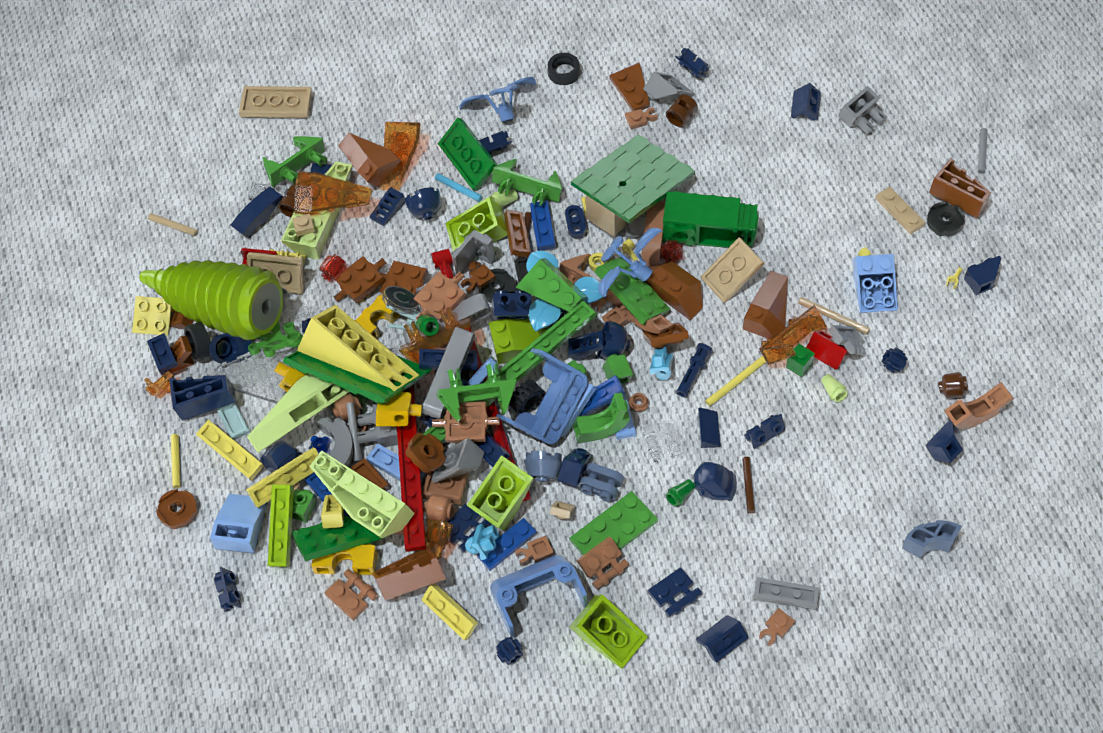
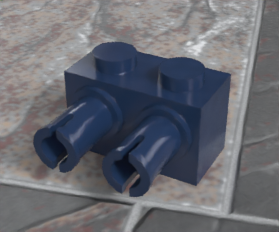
(511, 305)

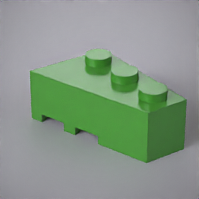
(551, 286)

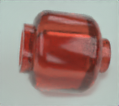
(332, 267)

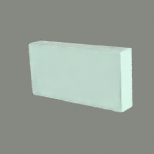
(233, 421)

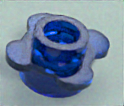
(319, 440)

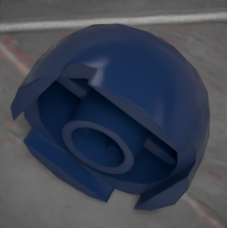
(424, 203)
(615, 340)

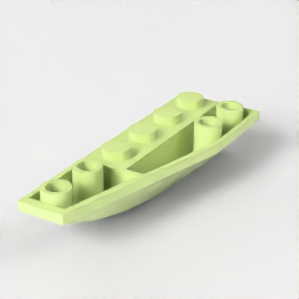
(313, 243)
(297, 406)
(361, 498)

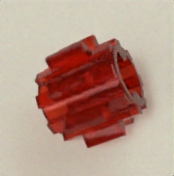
(671, 251)

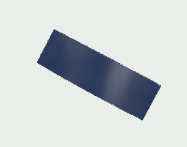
(256, 212)

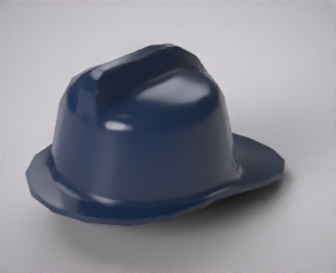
(227, 348)

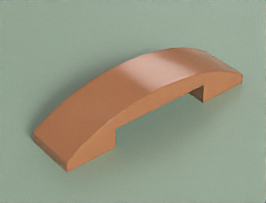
(654, 219)

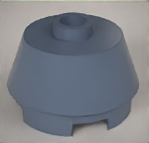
(543, 465)

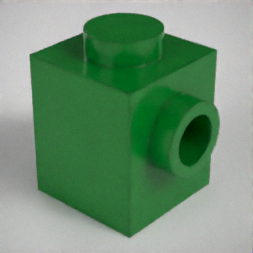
(801, 361)

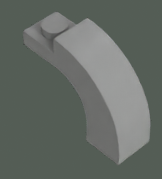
(340, 434)

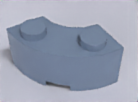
(931, 536)

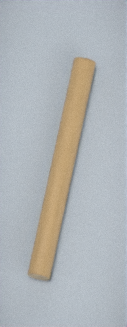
(835, 316)

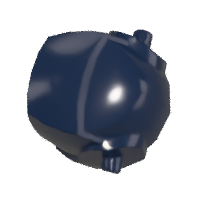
(279, 455)
(715, 481)

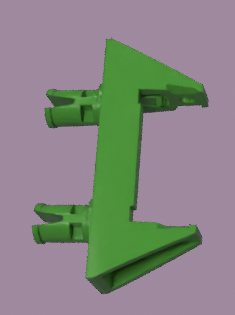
(310, 150)
(506, 177)
(459, 393)

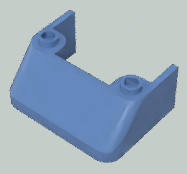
(557, 403)
(506, 588)

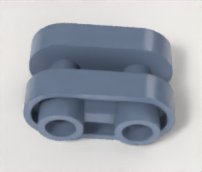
(601, 482)

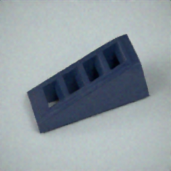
(391, 196)
(577, 342)

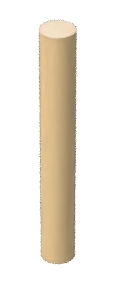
(172, 224)

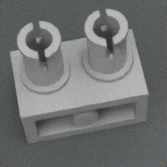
(859, 106)
(383, 434)

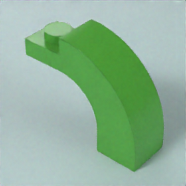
(604, 423)

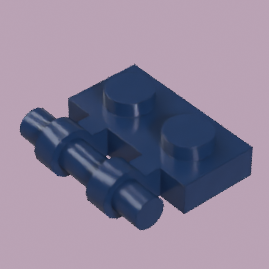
(462, 523)
(670, 588)

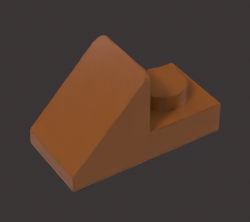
(182, 353)

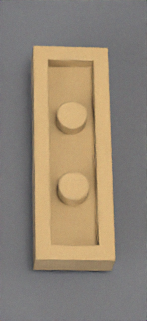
(900, 210)

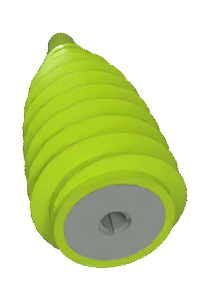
(221, 295)

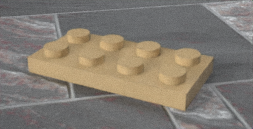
(275, 101)

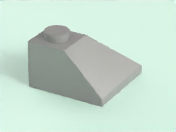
(665, 87)
(459, 460)

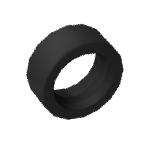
(563, 78)
(198, 340)

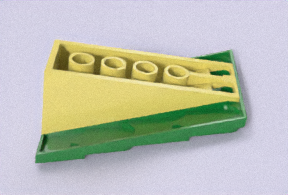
(352, 358)

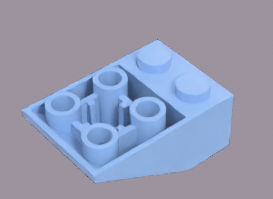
(875, 282)
(237, 524)

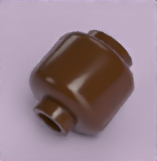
(953, 385)

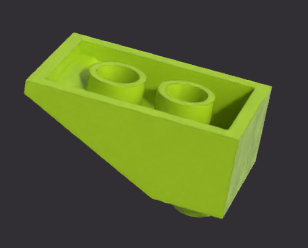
(483, 217)
(512, 337)
(501, 493)
(608, 630)

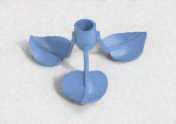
(505, 108)
(637, 268)

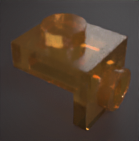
(160, 387)

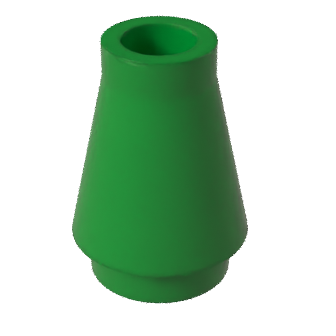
(678, 493)

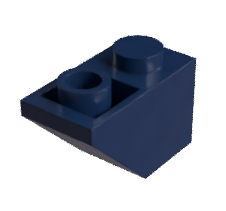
(982, 276)
(946, 443)
(574, 466)

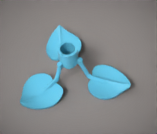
(544, 313)

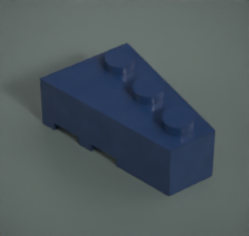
(199, 396)

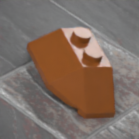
(676, 288)

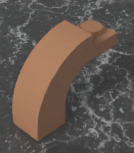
(972, 413)

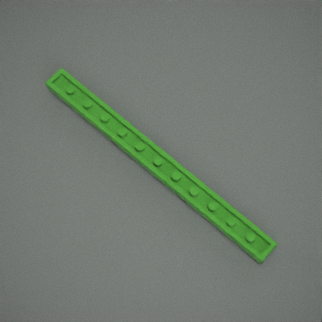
(526, 360)

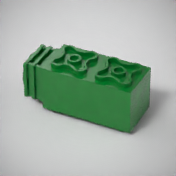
(708, 220)

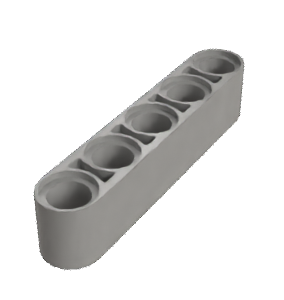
(473, 307)
(453, 358)

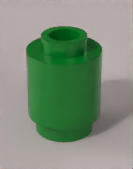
(432, 327)

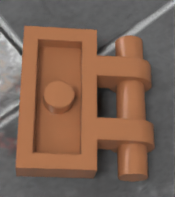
(598, 558)
(346, 599)

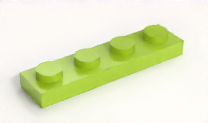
(280, 525)

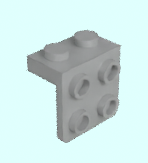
(473, 246)

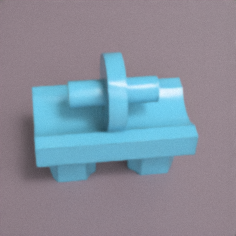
(661, 363)
(482, 541)

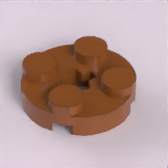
(424, 461)
(181, 518)

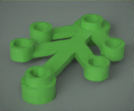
(292, 340)

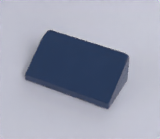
(708, 428)

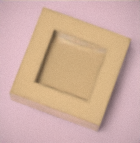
(303, 225)
(562, 510)

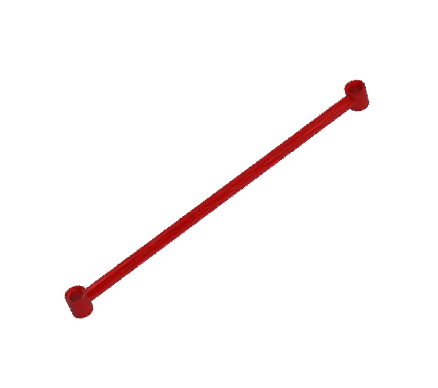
(443, 260)

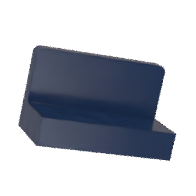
(806, 102)
(162, 353)
(722, 637)

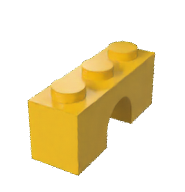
(375, 312)
(363, 558)

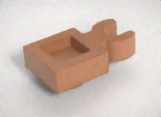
(639, 118)
(537, 550)
(778, 625)

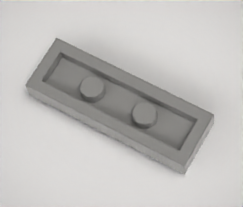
(786, 593)

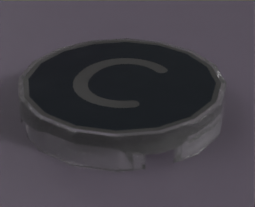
(400, 299)

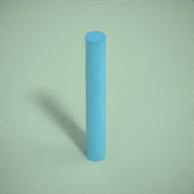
(458, 187)

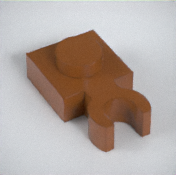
(479, 277)

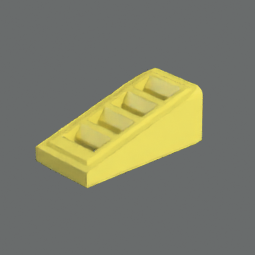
(332, 513)

